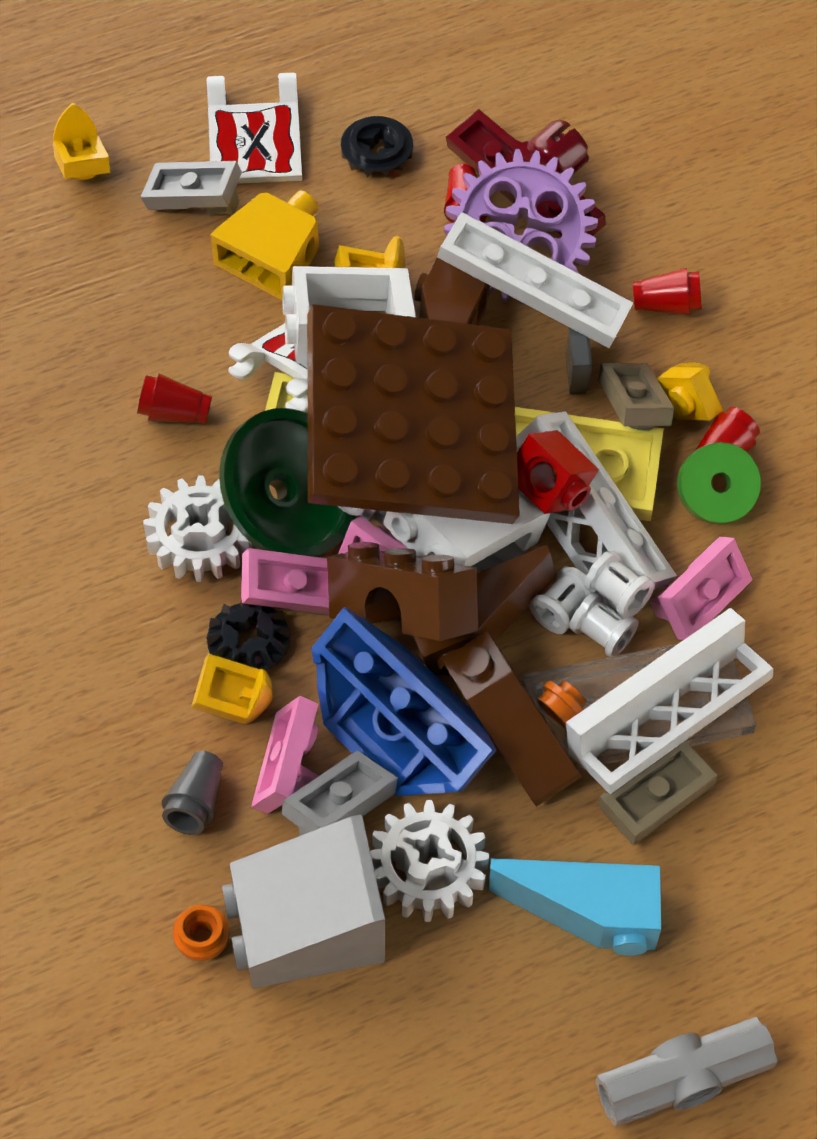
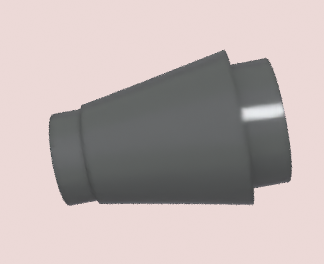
(193, 794)

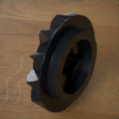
(365, 134)
(258, 653)

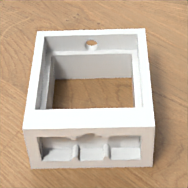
(343, 288)

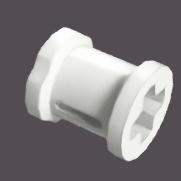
(619, 584)
(560, 600)
(603, 625)

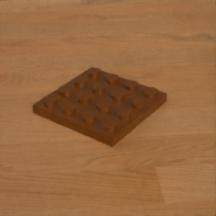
(411, 415)

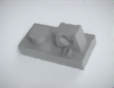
(193, 185)
(342, 791)

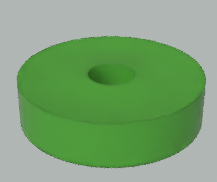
(740, 475)

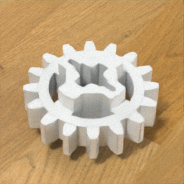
(199, 531)
(445, 877)

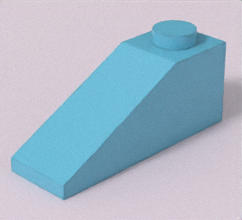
(594, 901)

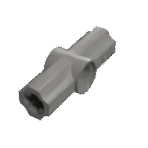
(686, 1071)

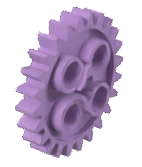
(530, 185)

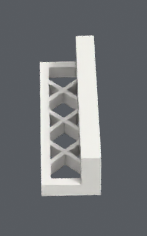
(534, 279)
(605, 512)
(654, 689)

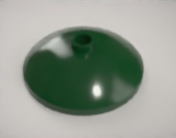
(274, 452)

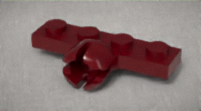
(482, 138)

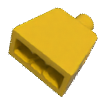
(268, 240)

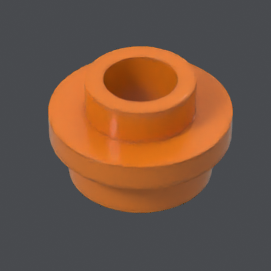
(561, 701)
(201, 917)

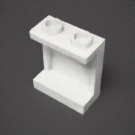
(466, 539)

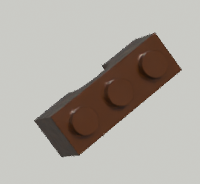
(428, 592)

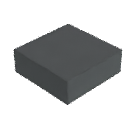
(578, 362)

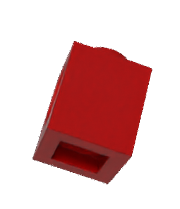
(535, 472)

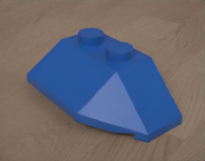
(396, 709)

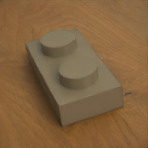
(636, 395)
(658, 793)

